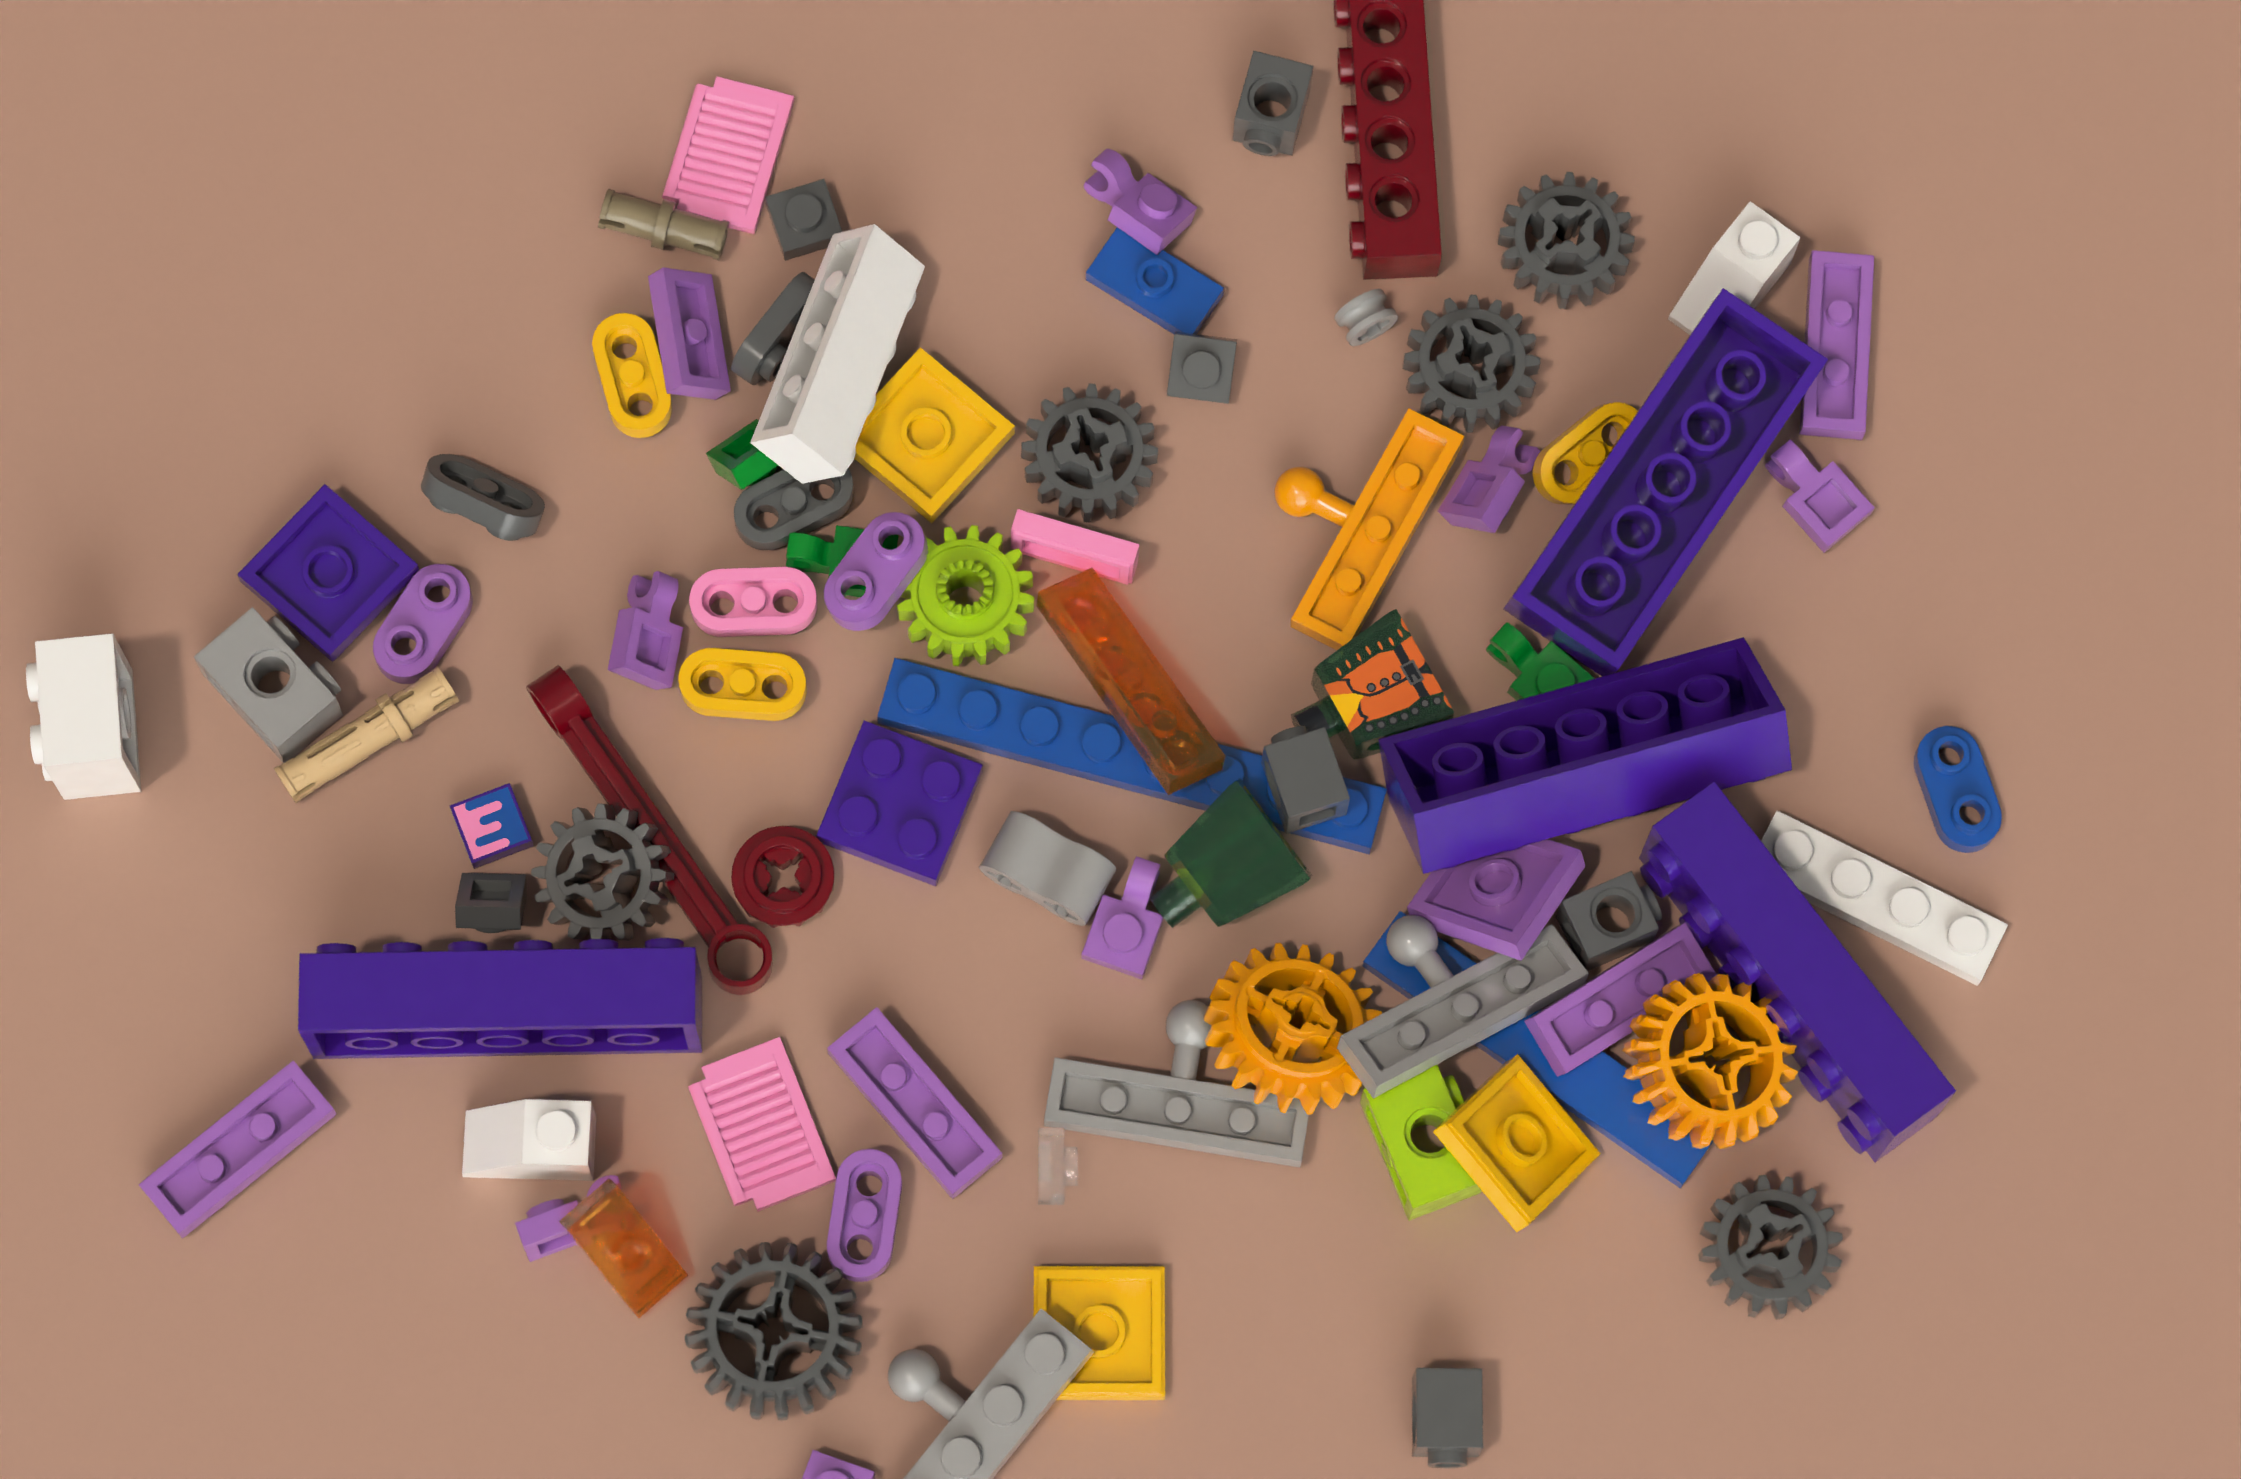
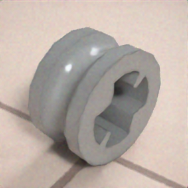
(1366, 317)

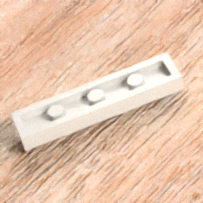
(1885, 900)

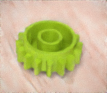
(973, 628)

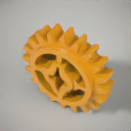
(1289, 1026)

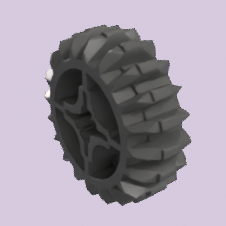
(746, 1323)

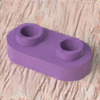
(878, 569)
(426, 622)
(864, 1216)

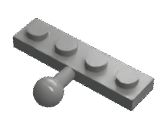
(1456, 1007)
(1175, 1107)
(1000, 1410)

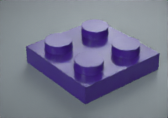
(328, 573)
(899, 803)

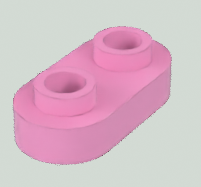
(753, 598)

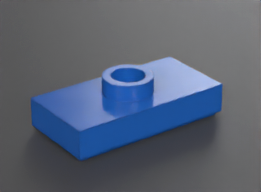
(1154, 284)

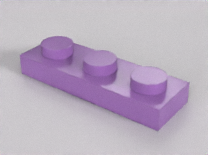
(1840, 331)
(1604, 1006)
(914, 1103)
(237, 1149)

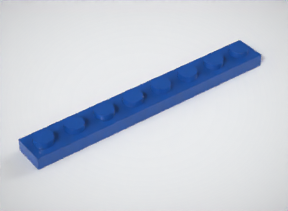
(1087, 746)

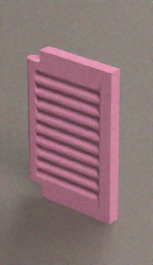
(728, 152)
(761, 1127)

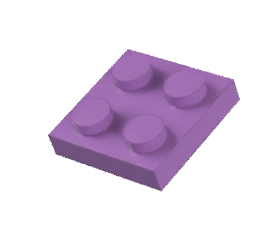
(1500, 897)

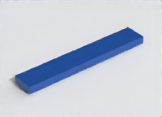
(1590, 1091)

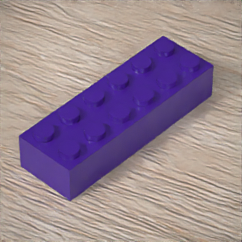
(1665, 484)
(1585, 754)
(500, 1000)
(1822, 1001)

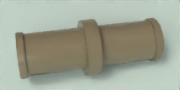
(663, 224)

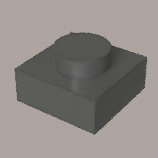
(803, 219)
(1201, 367)
(491, 902)

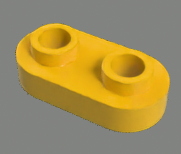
(631, 378)
(1581, 450)
(744, 680)

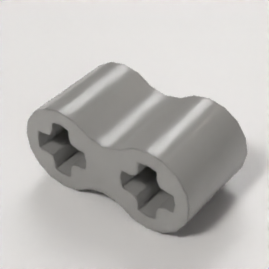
(1047, 868)

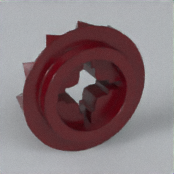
(781, 848)

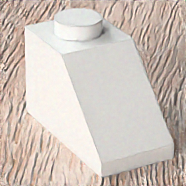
(1743, 262)
(531, 1140)

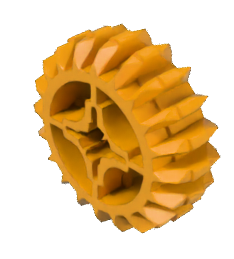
(1713, 1112)

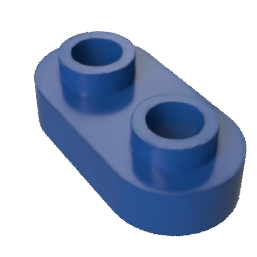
(1957, 786)

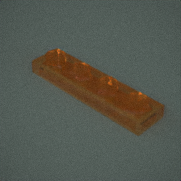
(1130, 681)

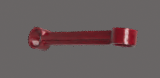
(575, 724)

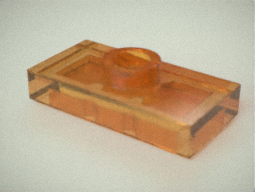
(623, 1248)

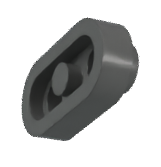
(769, 340)
(482, 496)
(792, 505)

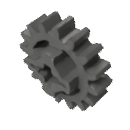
(1565, 213)
(1447, 375)
(1111, 441)
(591, 850)
(1786, 1270)

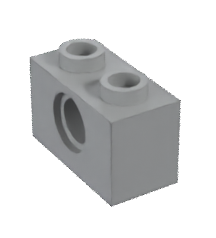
(281, 719)

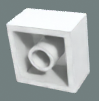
(85, 716)

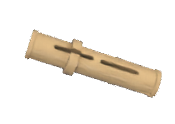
(359, 739)

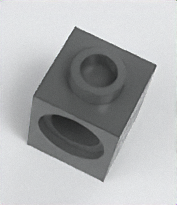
(1278, 81)
(1304, 778)
(1590, 940)
(1447, 1415)

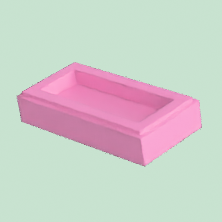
(1074, 547)

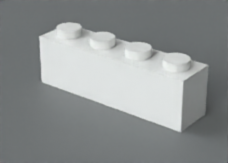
(838, 354)

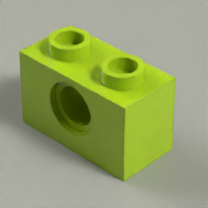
(1420, 1178)

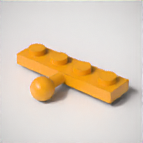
(1372, 529)

